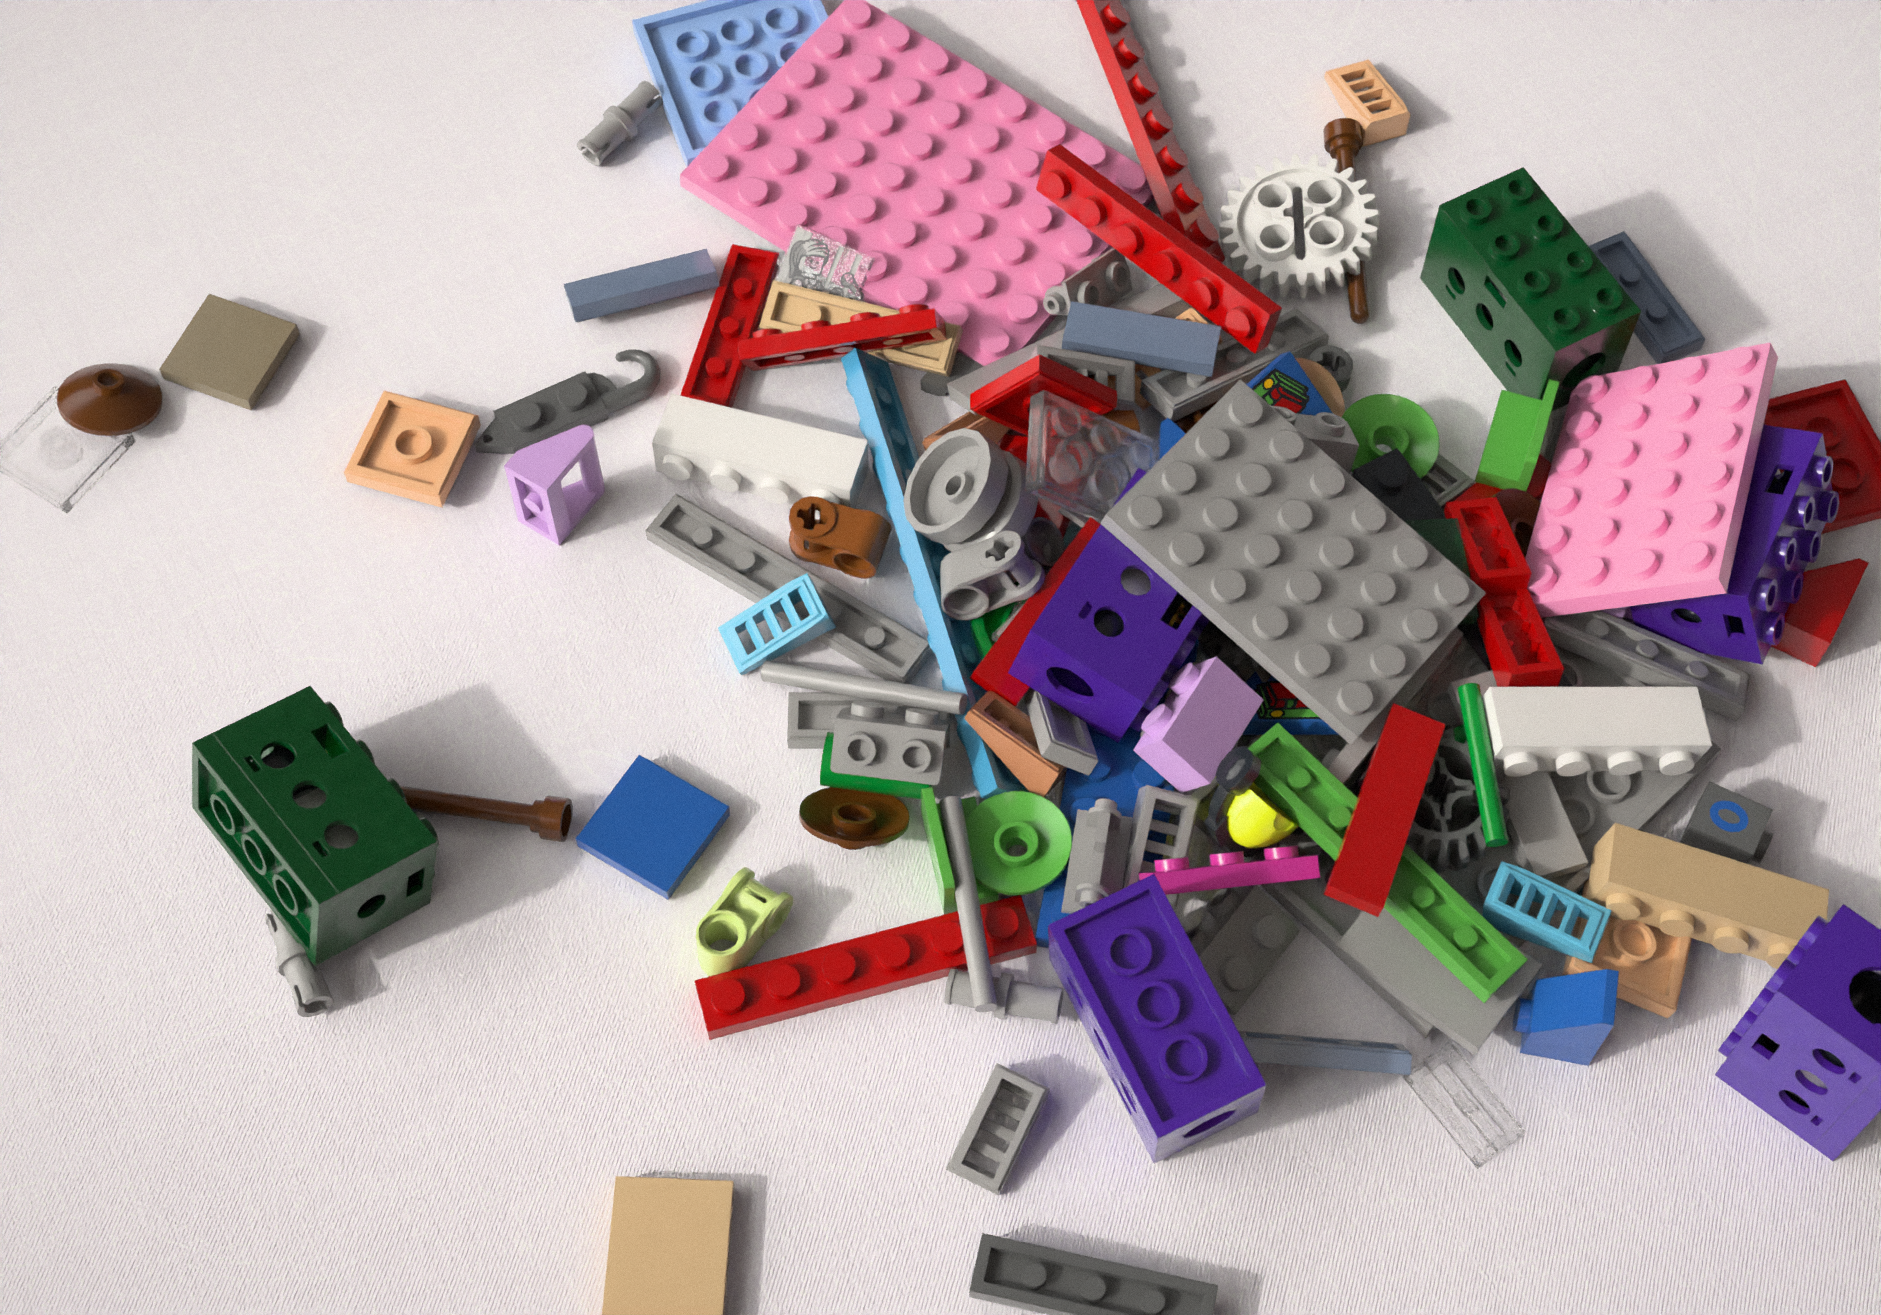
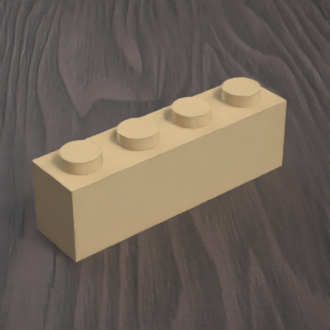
(1702, 894)

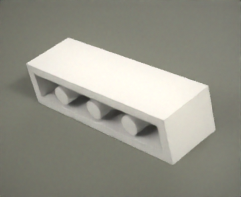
(758, 454)
(1595, 729)

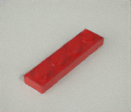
(824, 341)

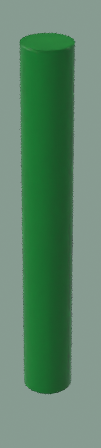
(1482, 765)

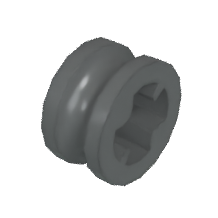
(1337, 359)

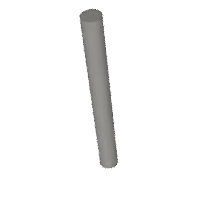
(864, 687)
(968, 904)

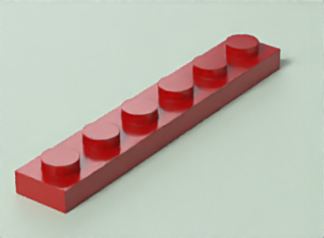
(1158, 249)
(857, 969)

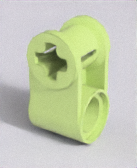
(743, 914)

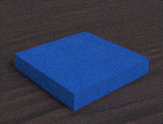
(653, 827)

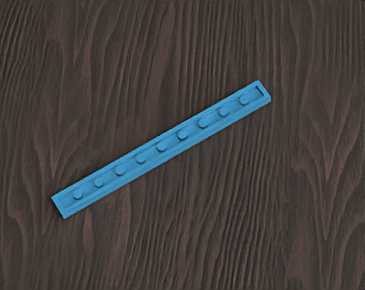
(951, 640)

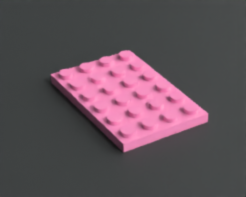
(1650, 483)

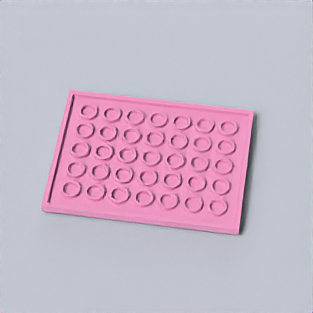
(915, 166)

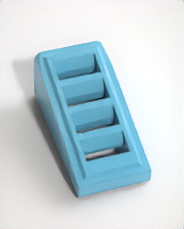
(800, 633)
(1530, 888)

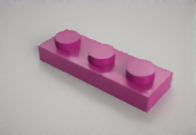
(1231, 871)

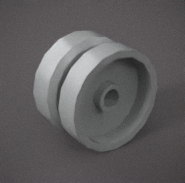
(967, 491)

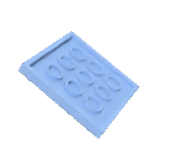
(717, 57)

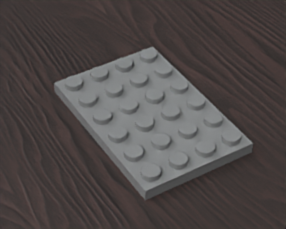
(1293, 560)

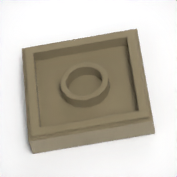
(229, 351)

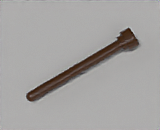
(1343, 142)
(547, 817)

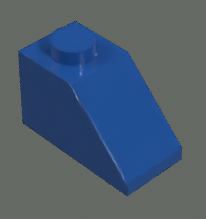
(1567, 1016)

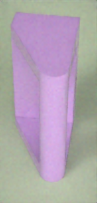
(536, 482)

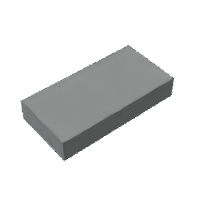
(1060, 734)

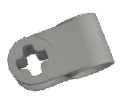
(985, 575)

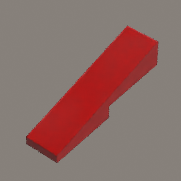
(1508, 618)

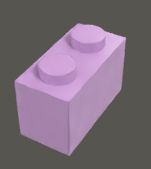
(1197, 723)

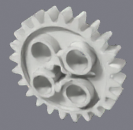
(1345, 221)

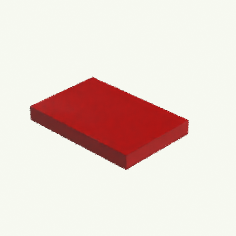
(1847, 439)

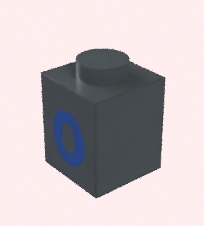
(1729, 825)

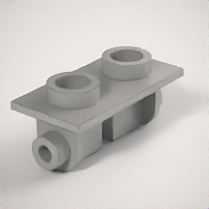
(1095, 284)
(1096, 855)

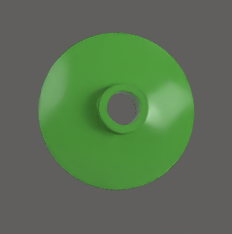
(1395, 423)
(1024, 821)

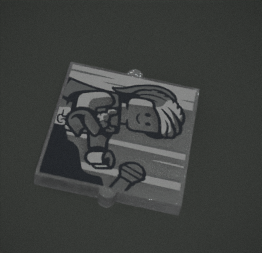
(824, 265)

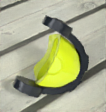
(1241, 812)

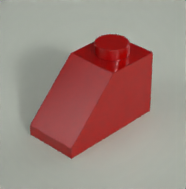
(1819, 610)

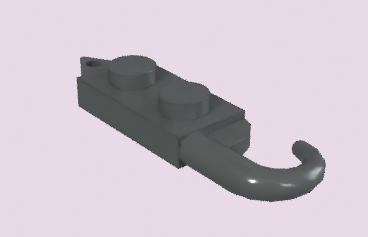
(565, 405)

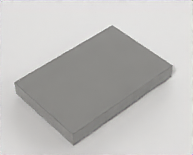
(1414, 976)

